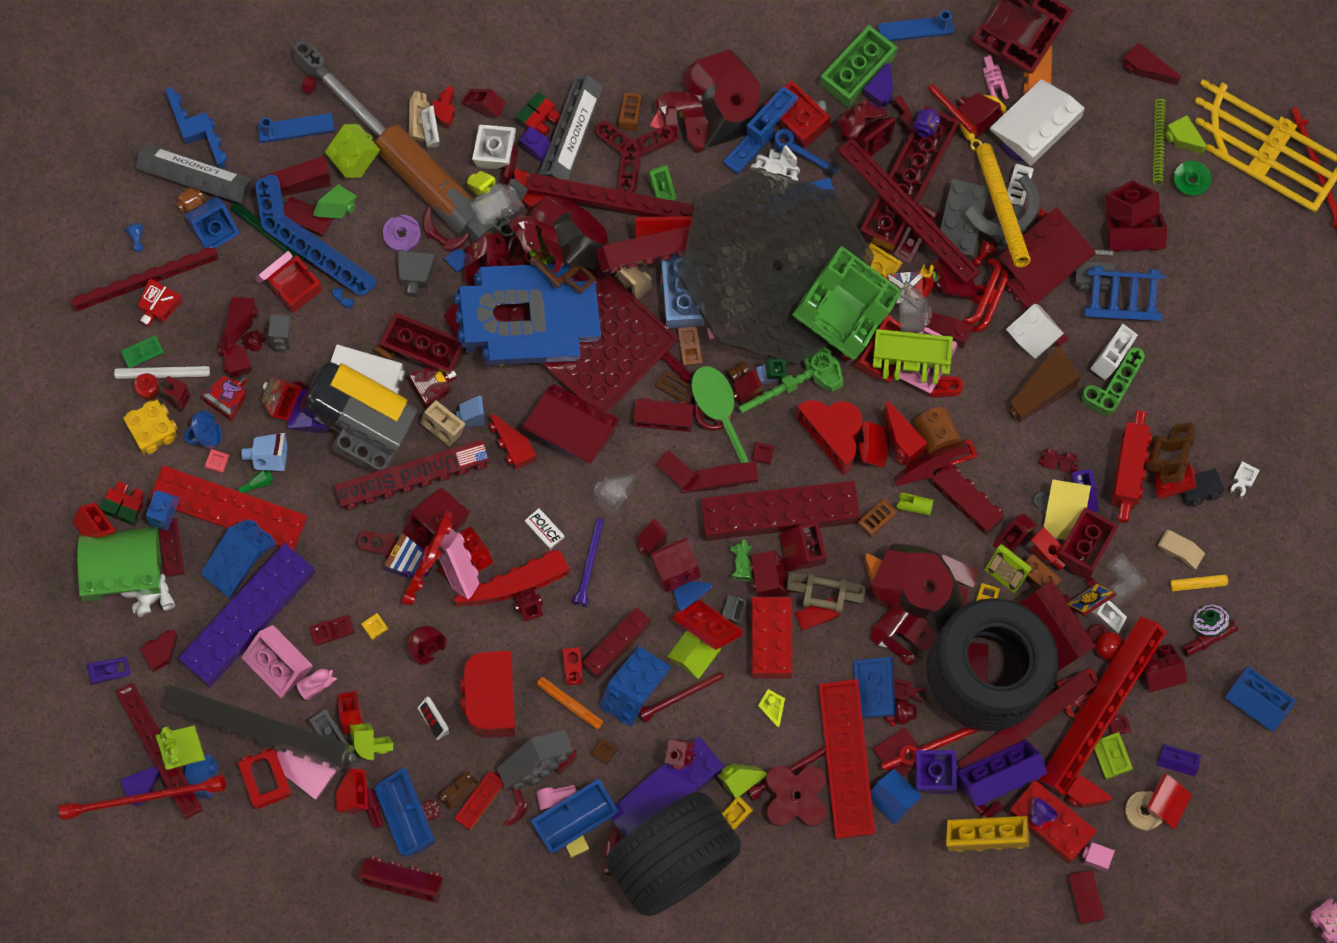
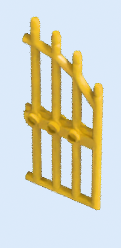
(1269, 151)

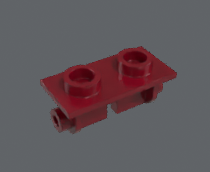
(1051, 459)

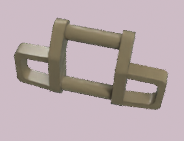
(843, 585)

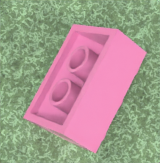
(457, 565)
(276, 660)

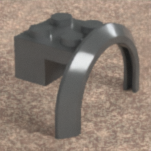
(1024, 220)

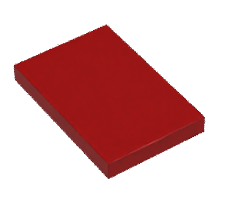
(707, 625)

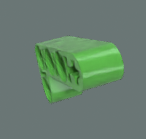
(1119, 381)

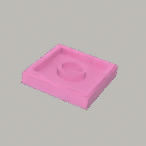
(273, 267)

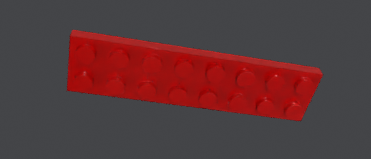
(229, 507)
(847, 759)

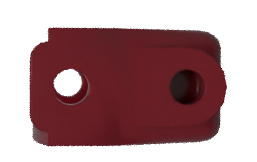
(485, 252)

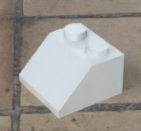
(493, 146)
(1035, 330)

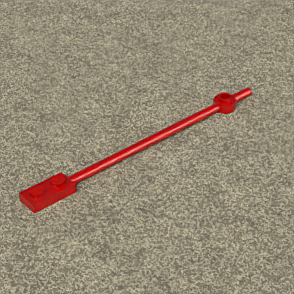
(955, 736)

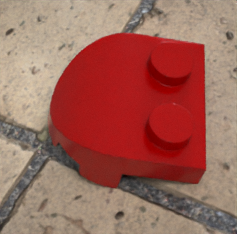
(1174, 488)

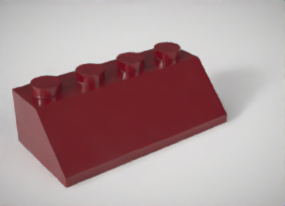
(423, 343)
(401, 880)

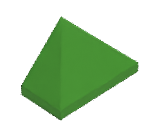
(662, 183)

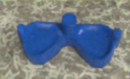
(337, 294)

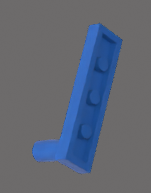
(918, 28)
(295, 128)

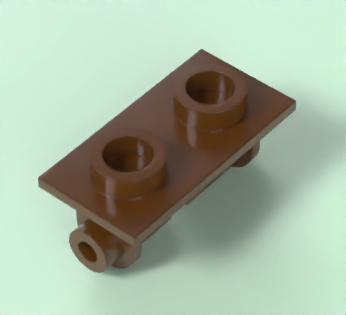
(465, 785)

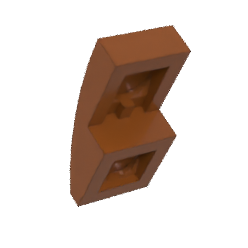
(689, 345)

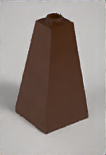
(1049, 383)

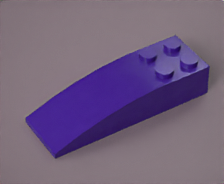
(666, 787)

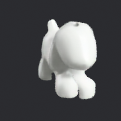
(144, 601)

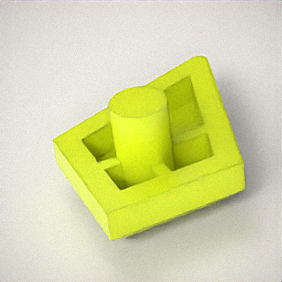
(772, 706)

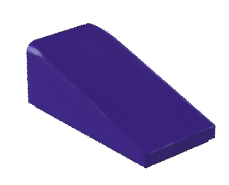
(106, 670)

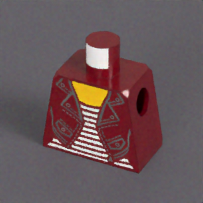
(431, 384)

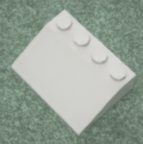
(1037, 121)

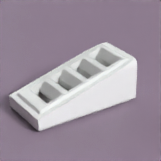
(1021, 170)

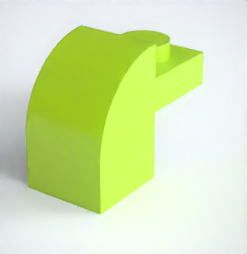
(365, 744)

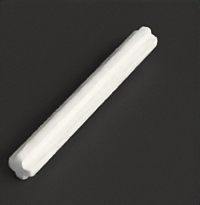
(163, 372)

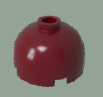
(426, 639)

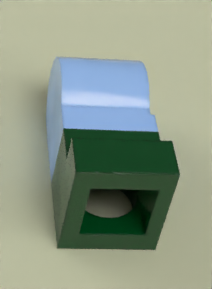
(769, 371)

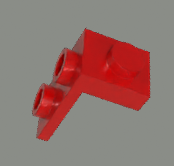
(477, 549)

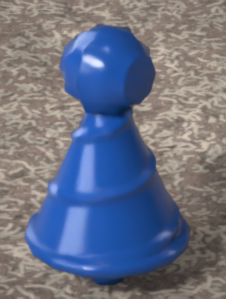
(135, 233)

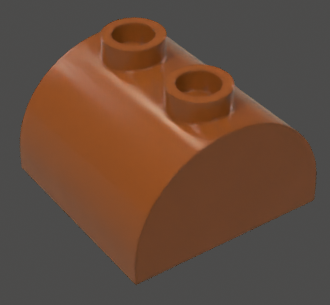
(937, 429)

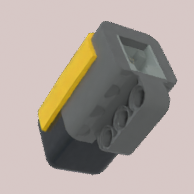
(361, 411)

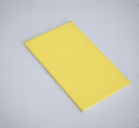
(1065, 507)

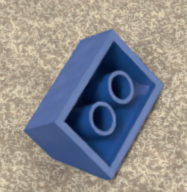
(1260, 699)

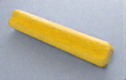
(1199, 582)

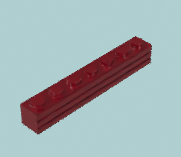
(1026, 300)

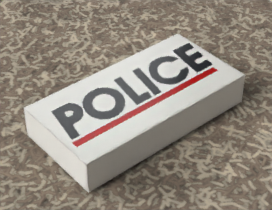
(544, 529)

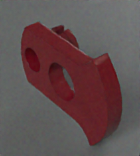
(388, 542)

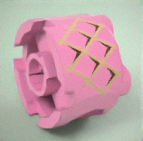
(1326, 919)

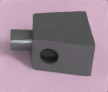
(415, 270)

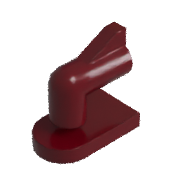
(985, 813)

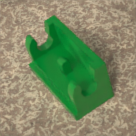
(142, 352)

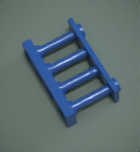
(1132, 311)

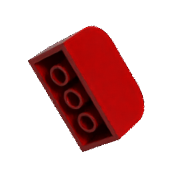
(489, 694)

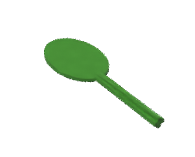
(716, 400)

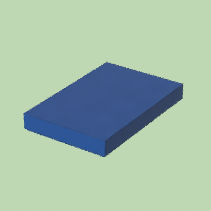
(876, 686)

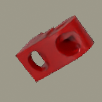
(573, 666)

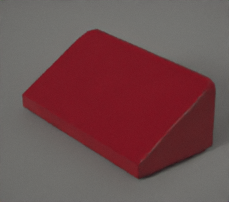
(507, 171)

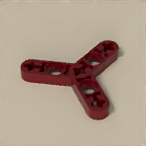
(639, 145)

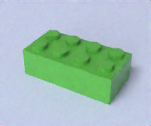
(858, 66)

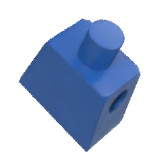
(162, 509)

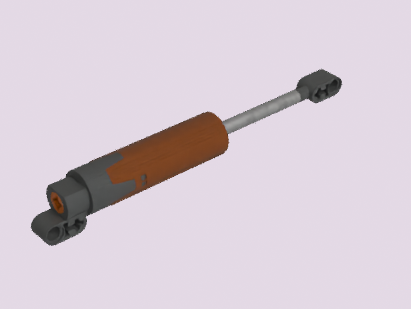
(409, 159)

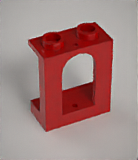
(271, 797)

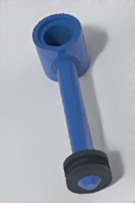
(830, 168)

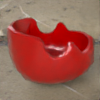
(1108, 645)

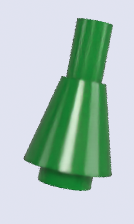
(260, 480)

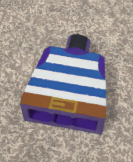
(405, 558)

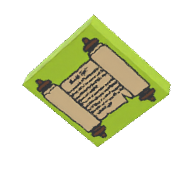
(1008, 568)

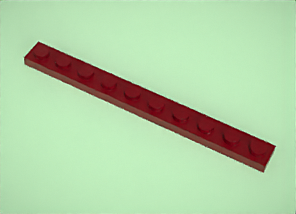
(607, 197)
(908, 211)

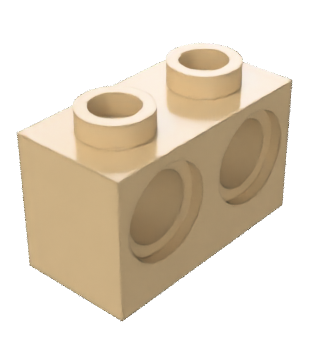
(442, 423)

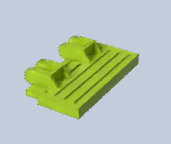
(912, 350)

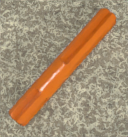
(570, 703)

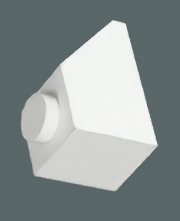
(1108, 616)

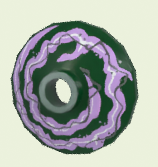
(1210, 626)

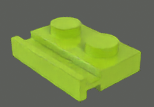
(1113, 756)

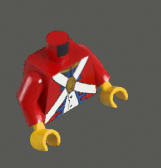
(921, 280)

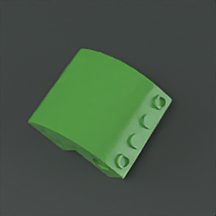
(847, 303)
(119, 563)

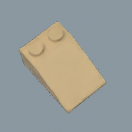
(634, 281)

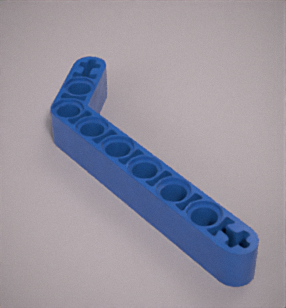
(269, 190)

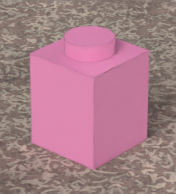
(1098, 857)

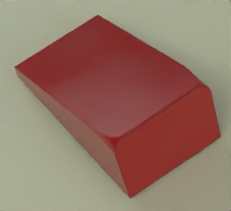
(815, 616)

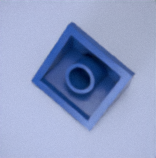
(894, 796)

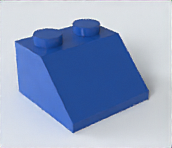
(212, 223)

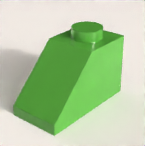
(336, 203)

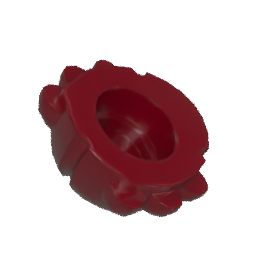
(253, 344)

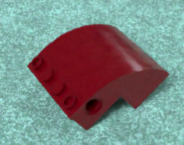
(1022, 31)

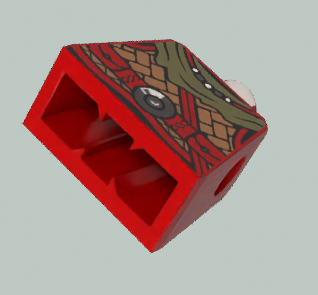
(280, 397)

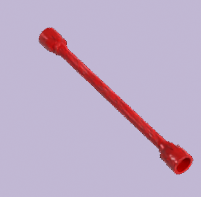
(211, 785)

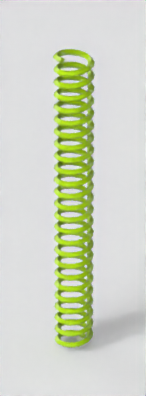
(1161, 140)

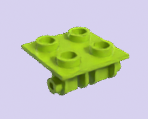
(179, 747)

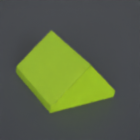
(692, 654)

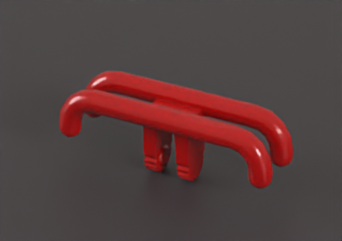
(989, 298)

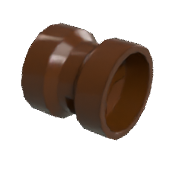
(738, 372)

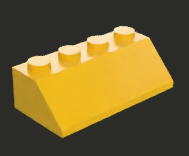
(987, 833)

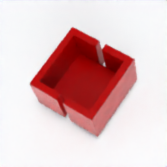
(292, 284)

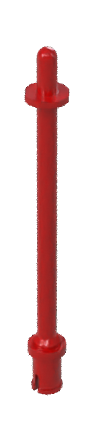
(1301, 123)

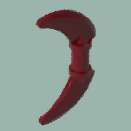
(431, 232)
(519, 808)

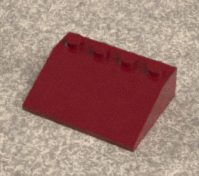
(1054, 253)
(572, 423)
(1067, 630)

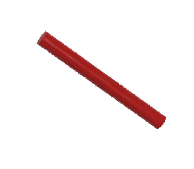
(951, 108)

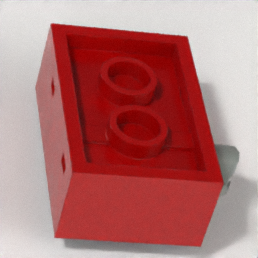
(805, 118)

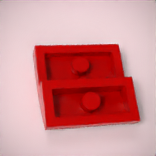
(875, 448)
(1169, 801)

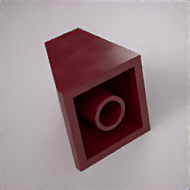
(422, 520)

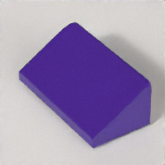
(1179, 760)

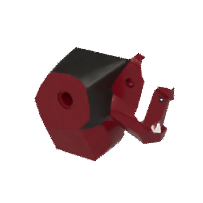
(717, 101)
(567, 230)
(919, 597)

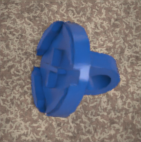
(205, 430)

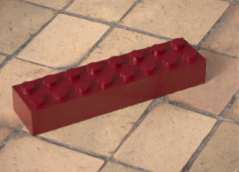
(913, 175)
(779, 510)

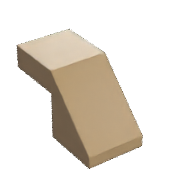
(1182, 548)

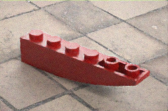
(533, 575)

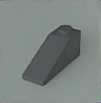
(326, 726)

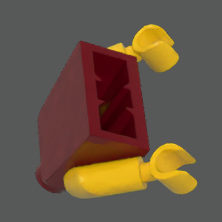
(981, 112)

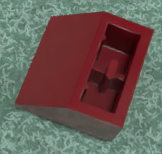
(803, 547)
(1164, 669)

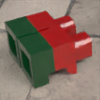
(537, 112)
(122, 506)

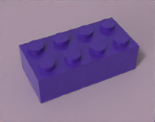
(1001, 772)

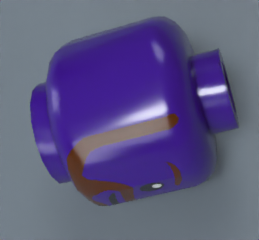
(927, 122)

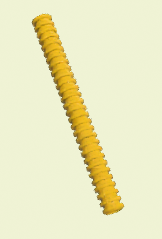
(1003, 205)

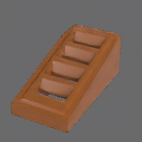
(627, 122)
(866, 528)

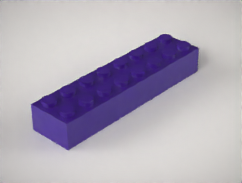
(247, 615)

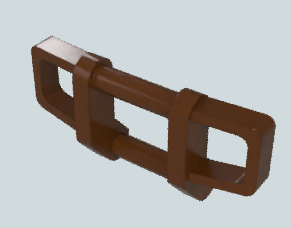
(564, 279)
(1172, 444)

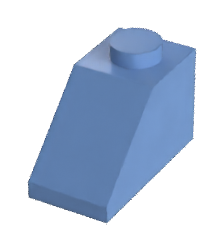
(472, 412)

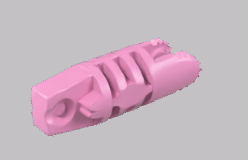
(994, 78)

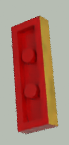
(479, 801)

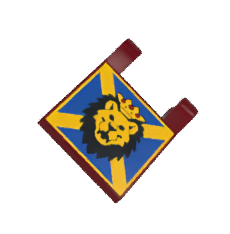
(1091, 598)

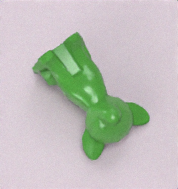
(743, 569)

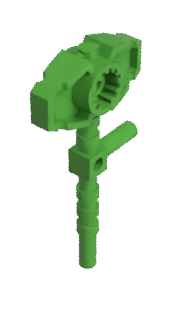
(820, 366)

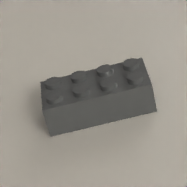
(955, 222)
(535, 760)

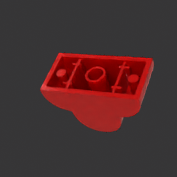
(833, 429)

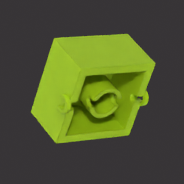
(352, 150)

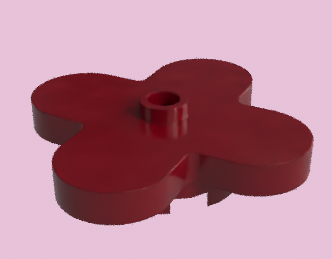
(785, 806)

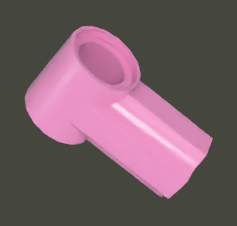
(549, 797)

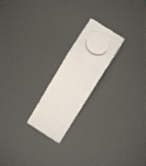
(1114, 352)

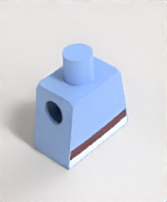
(268, 452)

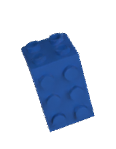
(236, 556)
(633, 685)

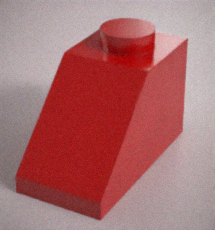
(92, 521)
(349, 710)
(352, 792)
(1086, 794)

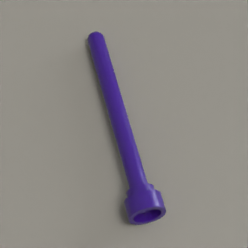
(581, 596)

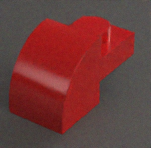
(443, 109)

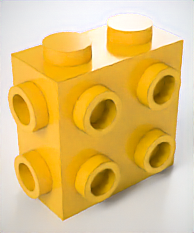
(151, 426)

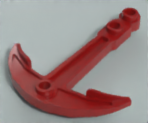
(430, 556)

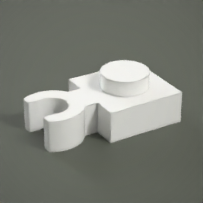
(1245, 477)

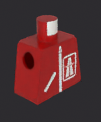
(157, 303)

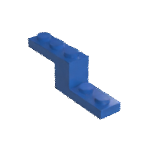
(196, 128)
(760, 130)

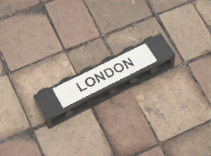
(571, 128)
(193, 173)

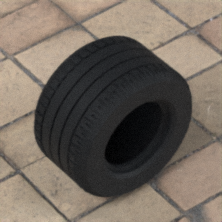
(966, 695)
(673, 853)

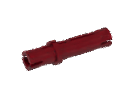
(1203, 642)

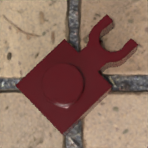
(904, 691)

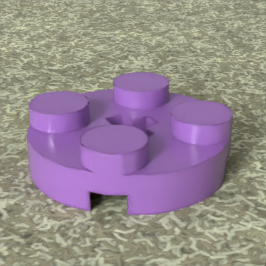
(399, 224)

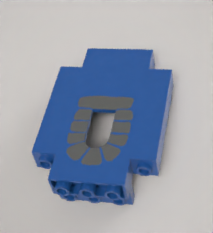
(557, 316)

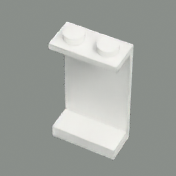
(377, 368)

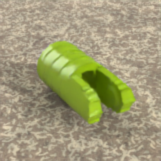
(915, 504)

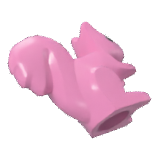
(315, 683)

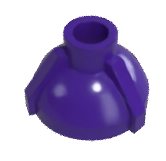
(1042, 812)

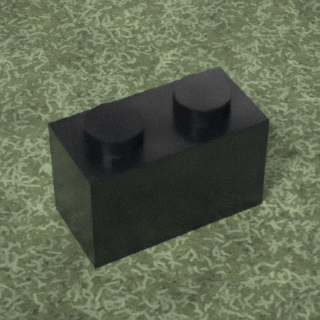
(1208, 487)

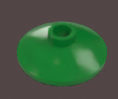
(1194, 170)

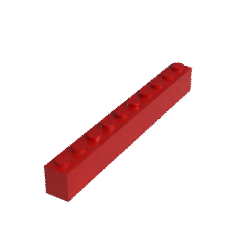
(1102, 705)

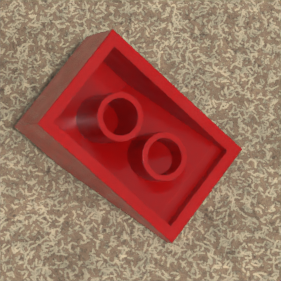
(905, 440)

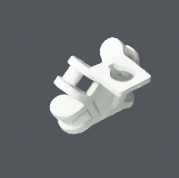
(778, 163)

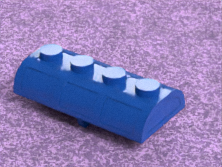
(404, 813)
(574, 816)

